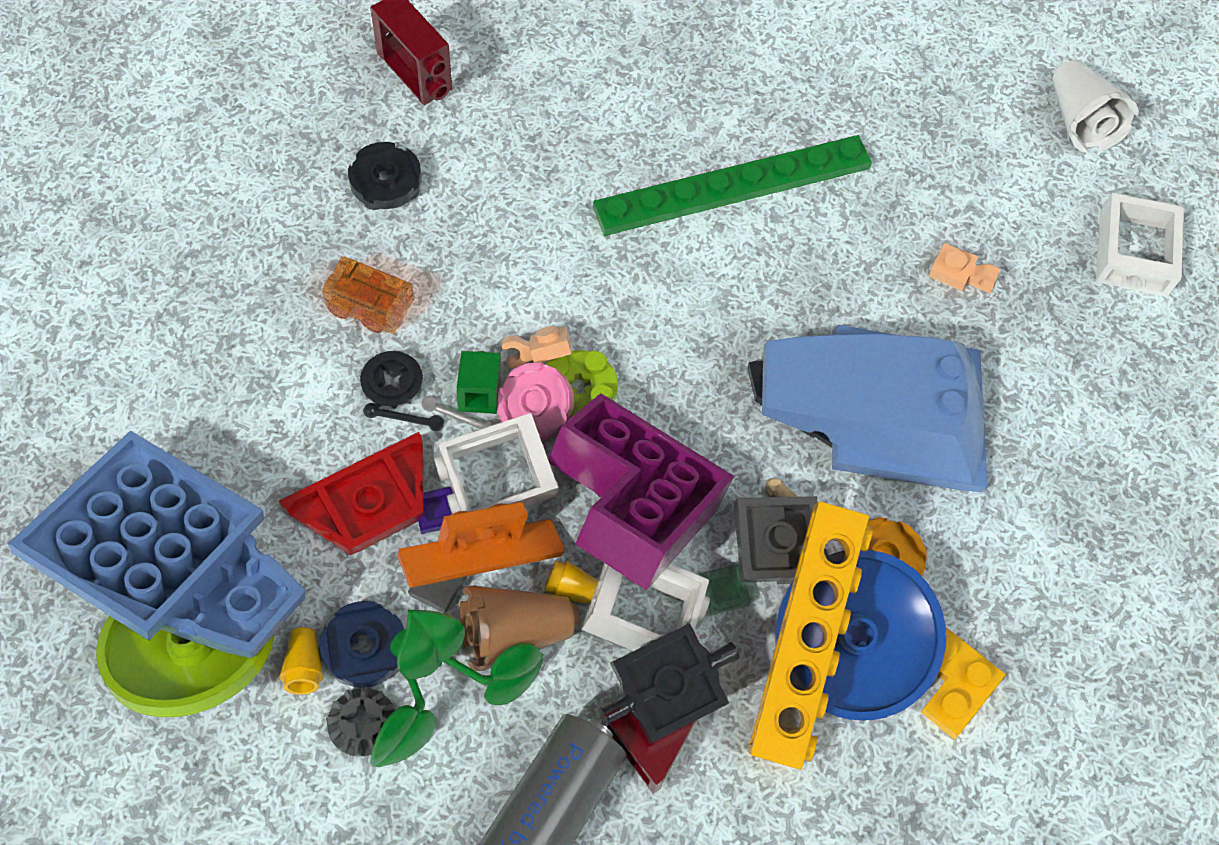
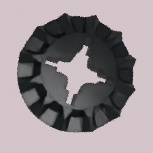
(395, 364)

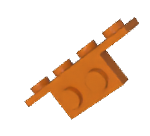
(479, 544)

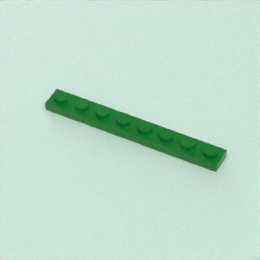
(731, 185)

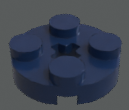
(344, 630)

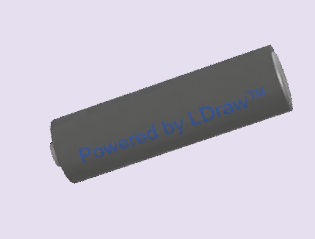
(559, 786)

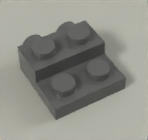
(771, 536)

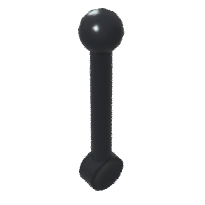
(434, 422)

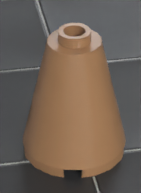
(506, 617)

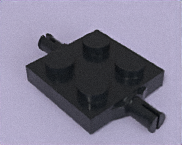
(669, 683)

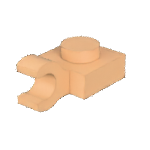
(958, 268)
(543, 346)

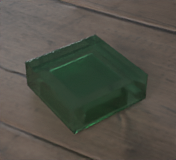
(725, 590)

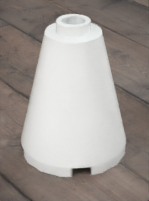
(1092, 107)

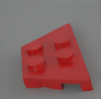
(365, 498)

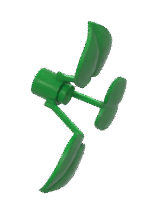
(419, 652)

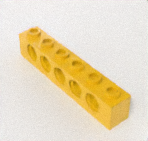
(796, 746)

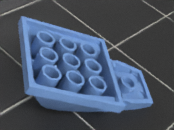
(884, 402)
(162, 551)

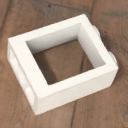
(1133, 271)
(520, 427)
(673, 581)

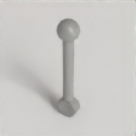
(430, 404)

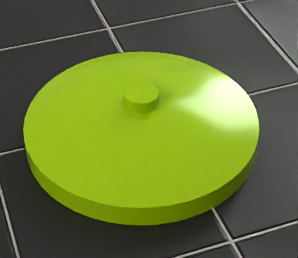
(170, 672)

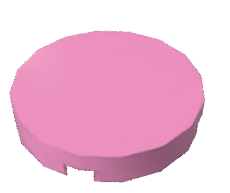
(537, 391)

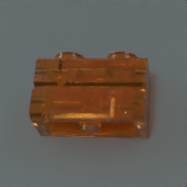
(367, 295)

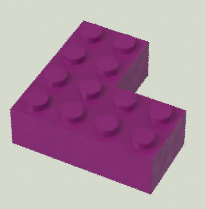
(648, 484)

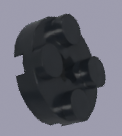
(387, 193)

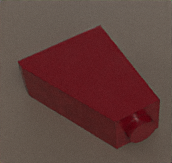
(649, 760)

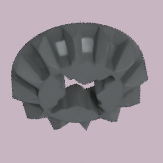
(344, 733)

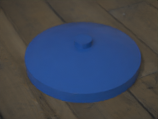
(890, 641)

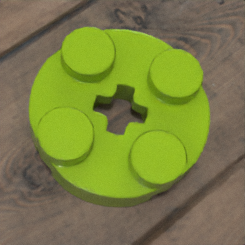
(591, 369)

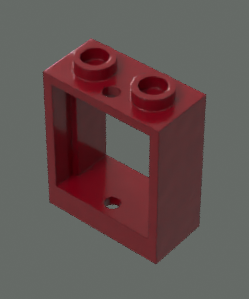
(412, 49)

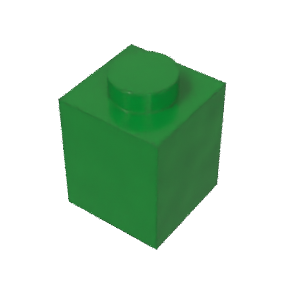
(478, 382)

